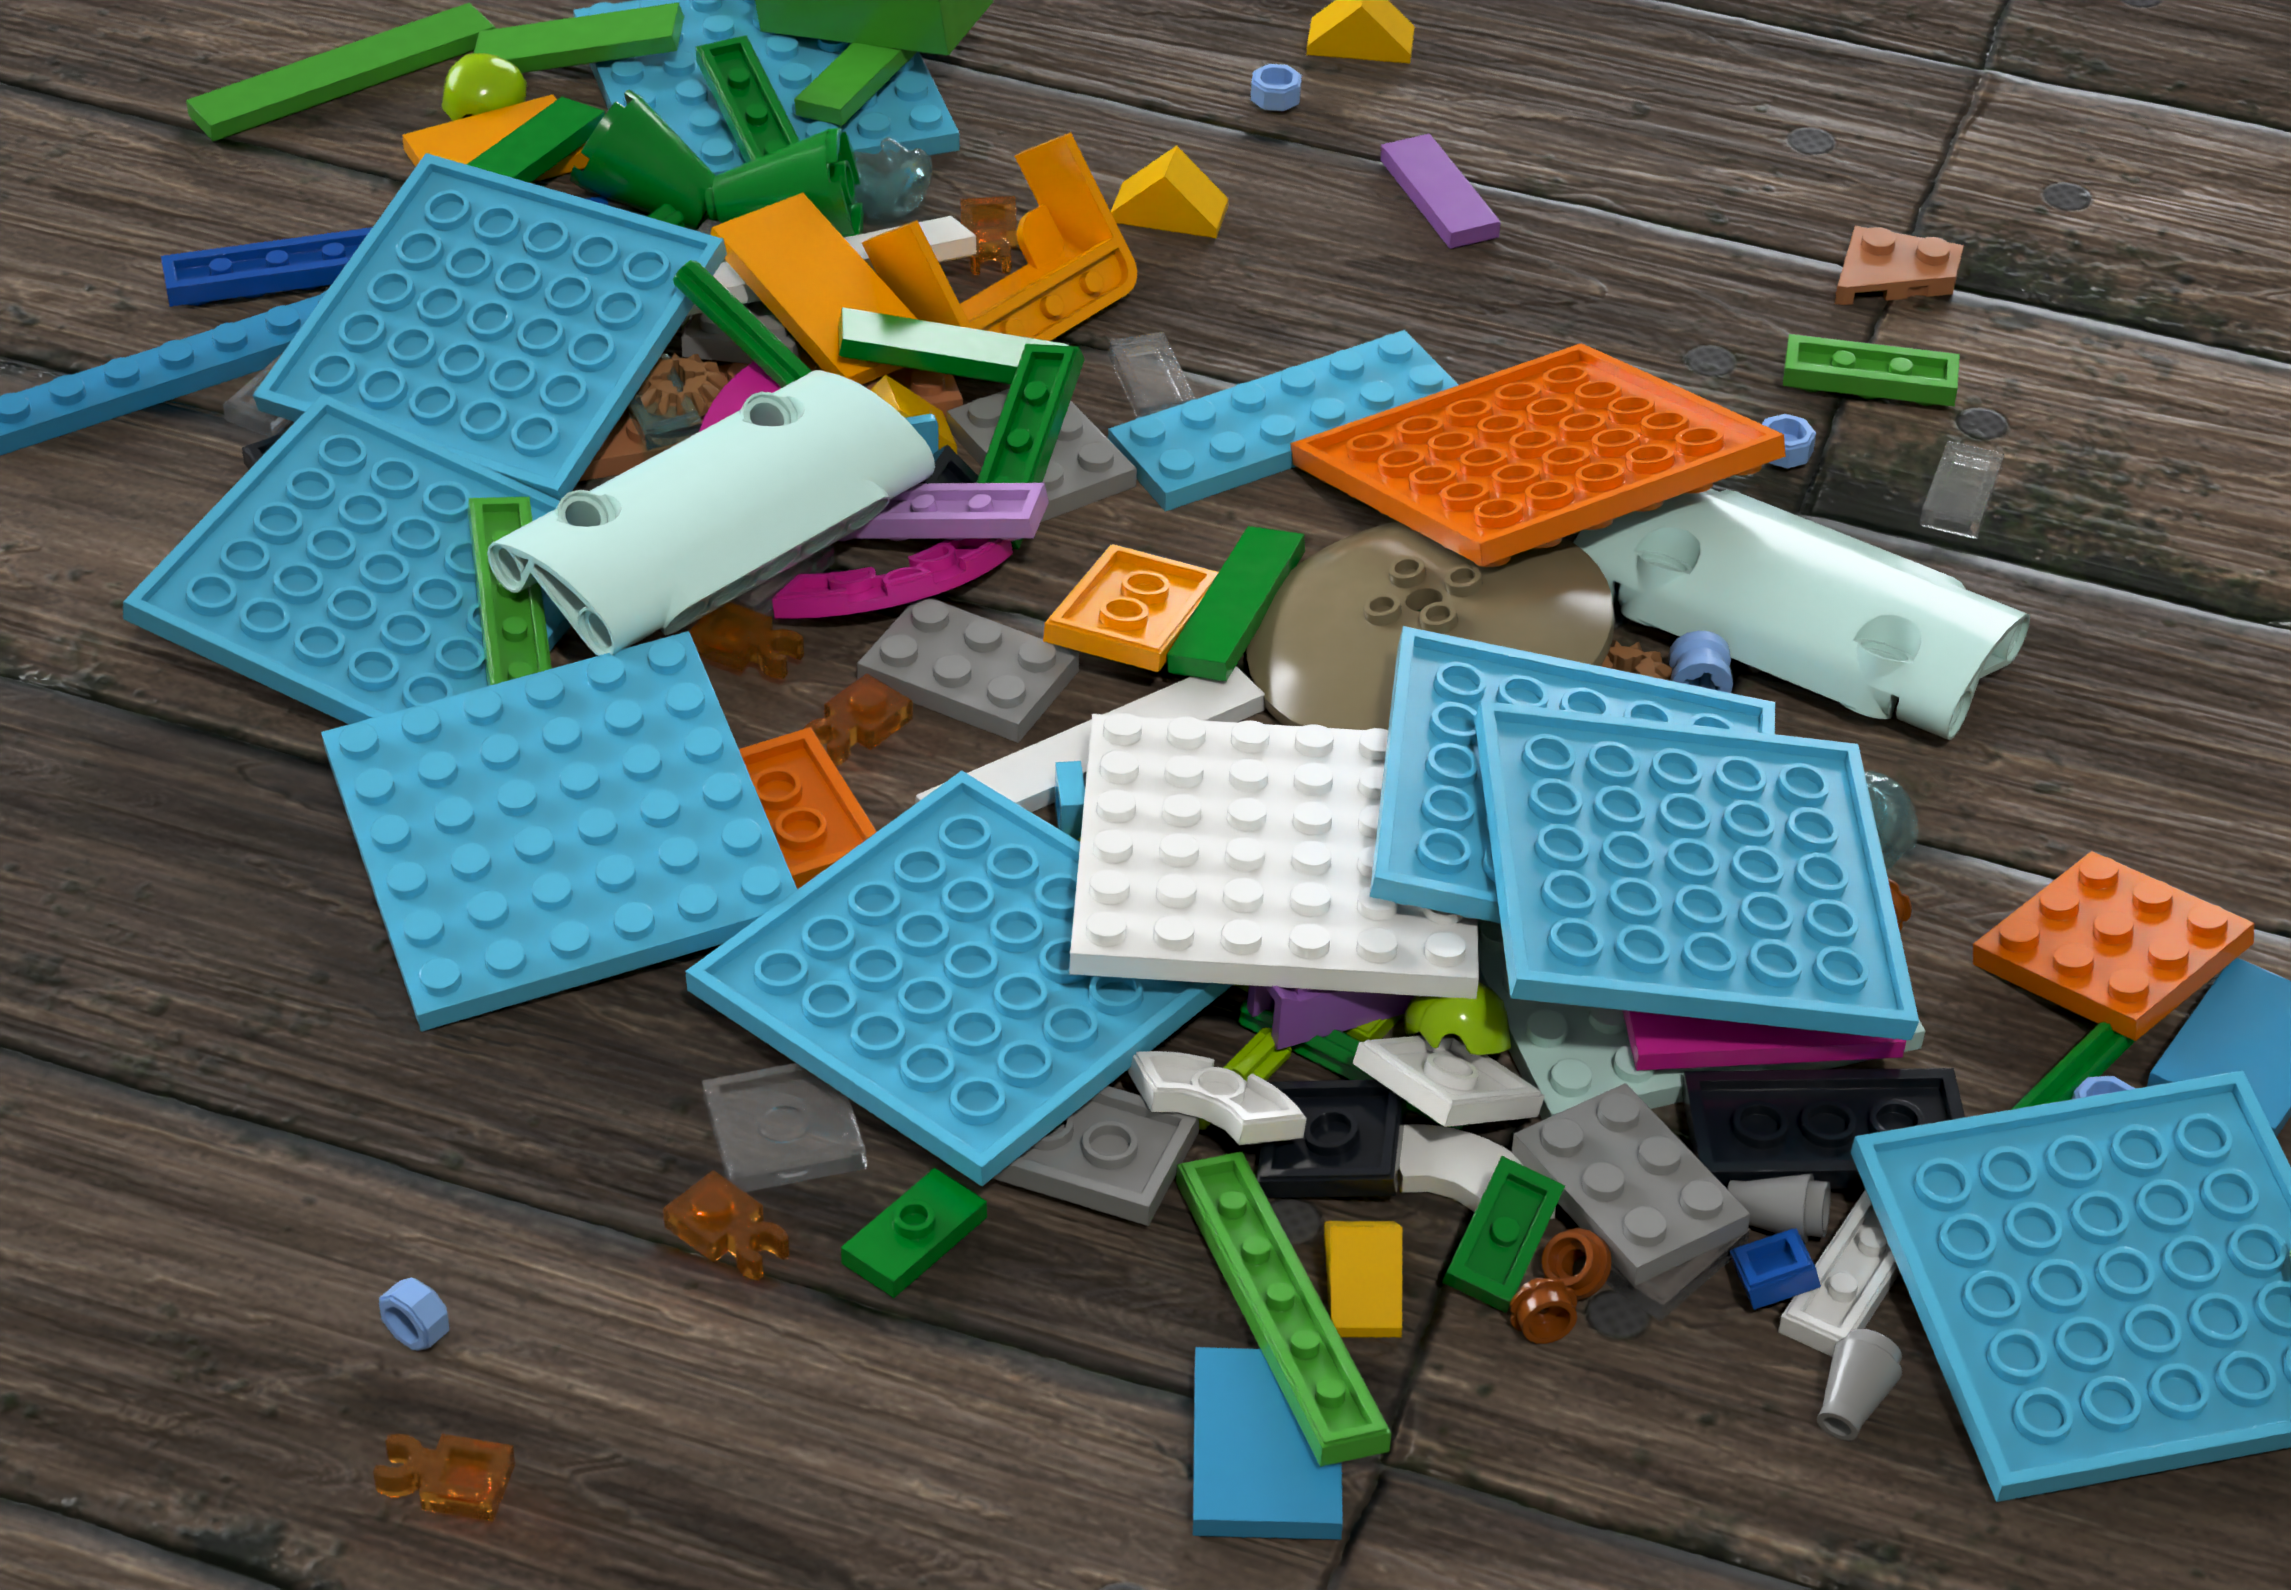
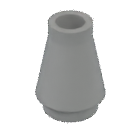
(1786, 1204)
(1859, 1379)

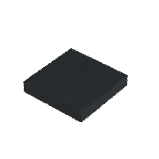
(1347, 1142)

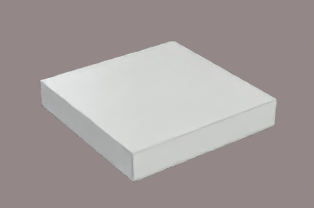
(1448, 1080)

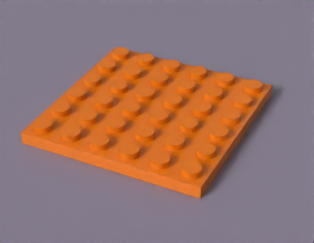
(1536, 453)

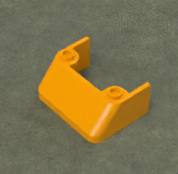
(1068, 241)

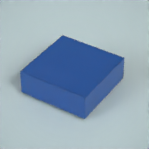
(1775, 1268)

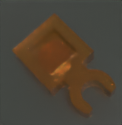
(995, 229)
(740, 635)
(861, 714)
(723, 1218)
(456, 1479)

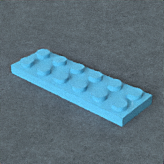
(1249, 427)

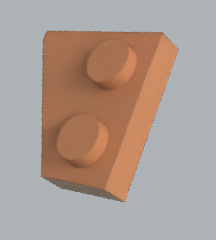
(1897, 265)

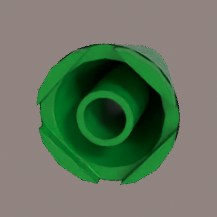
(644, 163)
(816, 166)

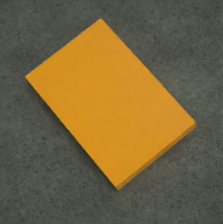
(473, 135)
(1129, 607)

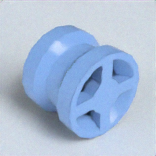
(1701, 661)

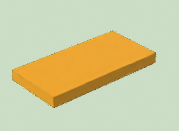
(806, 277)

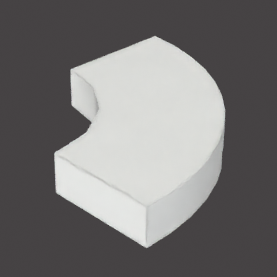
(1192, 1086)
(1448, 1163)

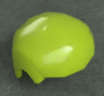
(481, 85)
(1478, 1022)

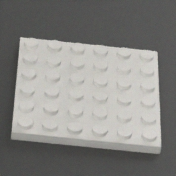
(1249, 863)

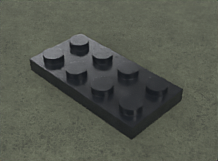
(1806, 1119)

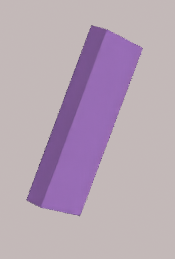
(1440, 191)

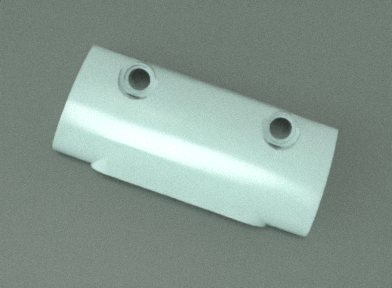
(717, 511)
(1809, 605)

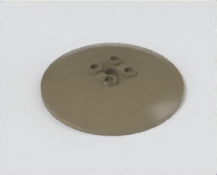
(1339, 618)

